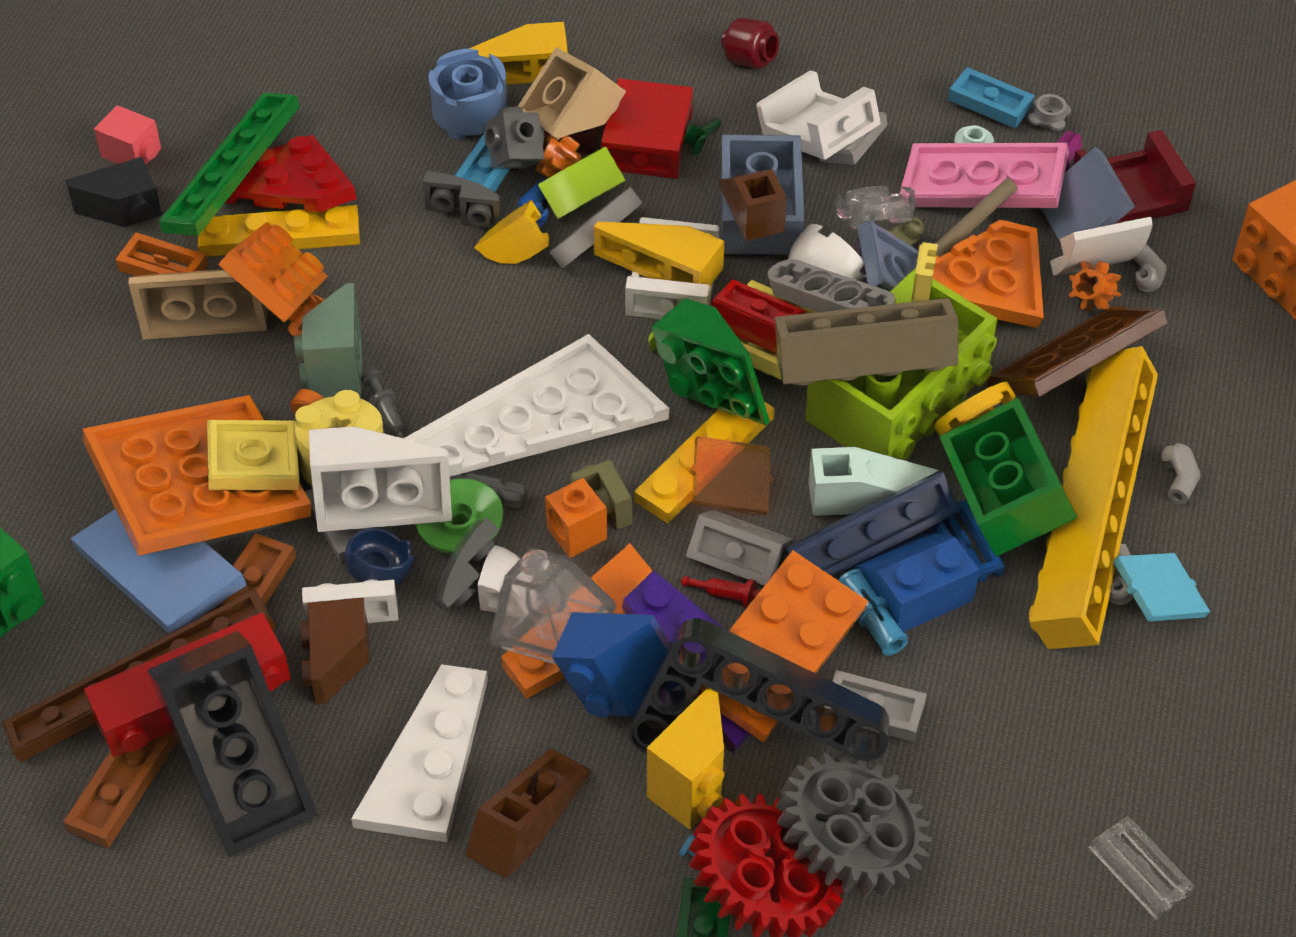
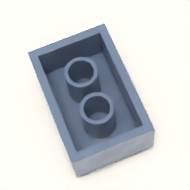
(762, 152)

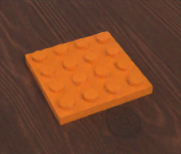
(160, 479)

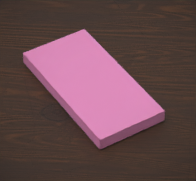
(968, 172)

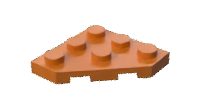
(997, 272)

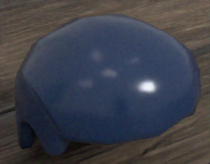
(378, 556)

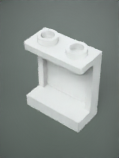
(820, 118)
(656, 297)

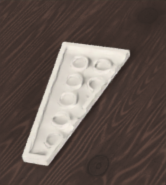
(548, 406)

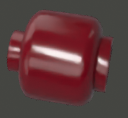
(750, 43)

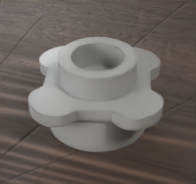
(1049, 112)

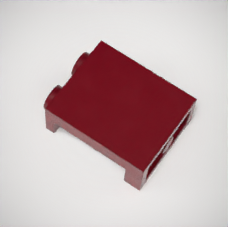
(1152, 178)

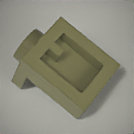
(610, 489)

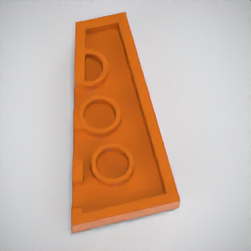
(617, 580)

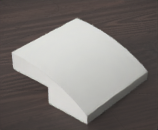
(1107, 244)

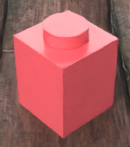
(127, 136)

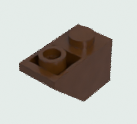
(756, 203)
(336, 643)

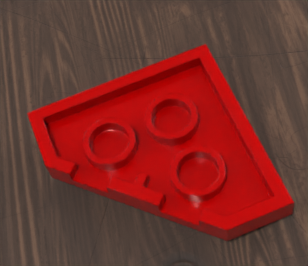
(296, 174)

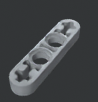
(797, 283)

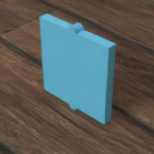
(1161, 587)

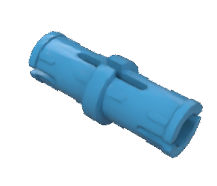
(876, 616)

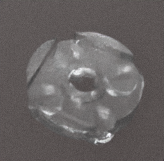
(876, 204)

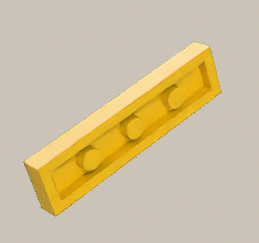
(308, 229)
(672, 484)

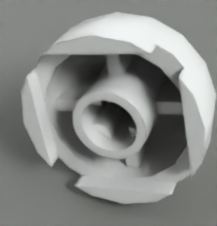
(827, 253)

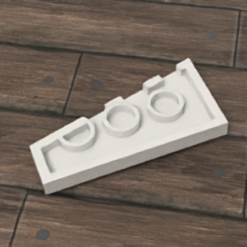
(426, 767)

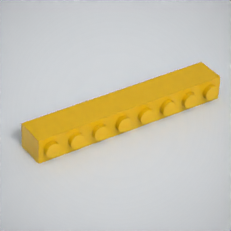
(1099, 485)

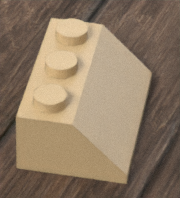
(194, 305)

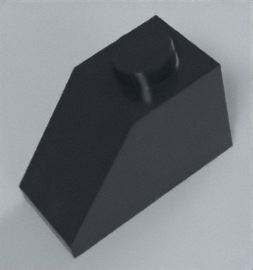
(116, 194)

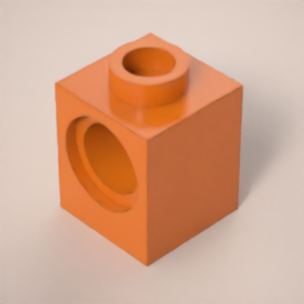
(576, 517)

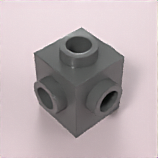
(514, 139)

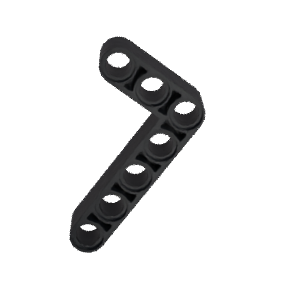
(754, 691)

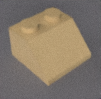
(571, 96)

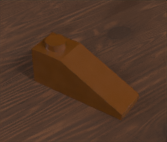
(524, 812)

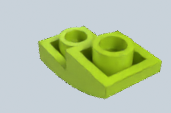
(581, 182)

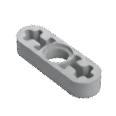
(584, 236)

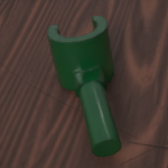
(697, 136)

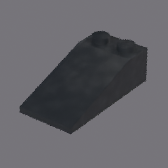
(233, 741)

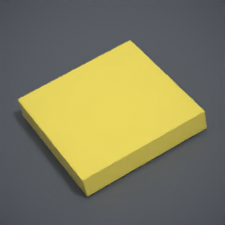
(252, 455)

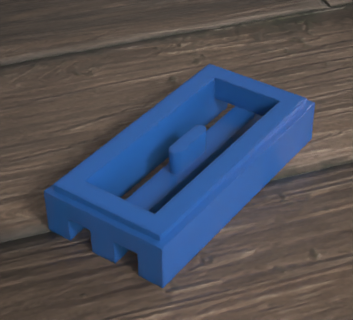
(993, 564)

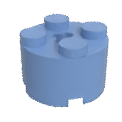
(467, 92)

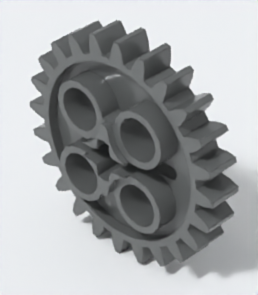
(853, 824)

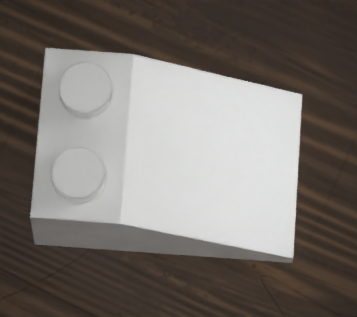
(376, 480)

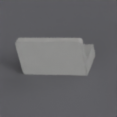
(737, 546)

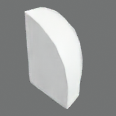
(490, 583)

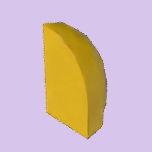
(514, 237)

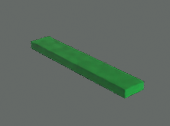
(229, 165)

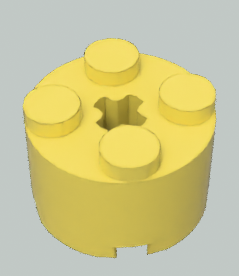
(338, 411)

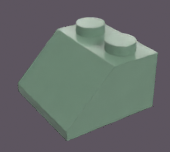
(331, 345)

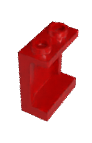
(649, 128)

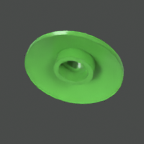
(469, 502)

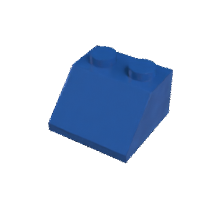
(922, 578)
(611, 659)

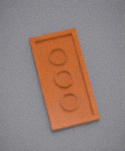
(274, 270)
(798, 617)

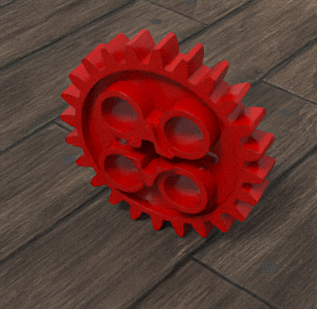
(755, 871)

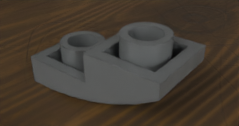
(458, 195)
(458, 575)

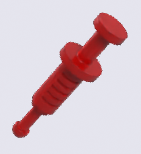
(726, 589)

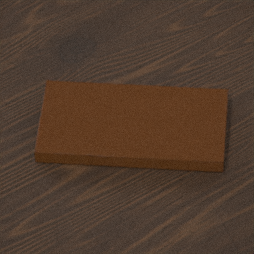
(1078, 349)

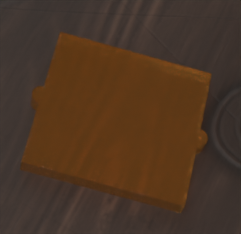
(731, 475)

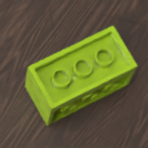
(901, 409)

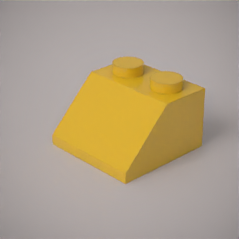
(688, 762)

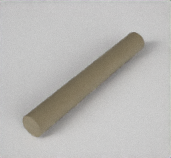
(976, 216)

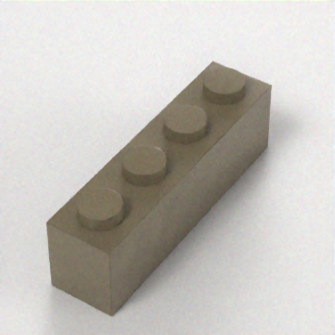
(867, 341)

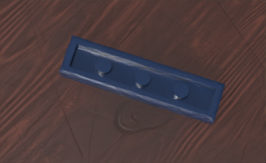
(879, 525)

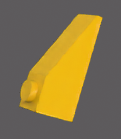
(525, 49)
(661, 250)

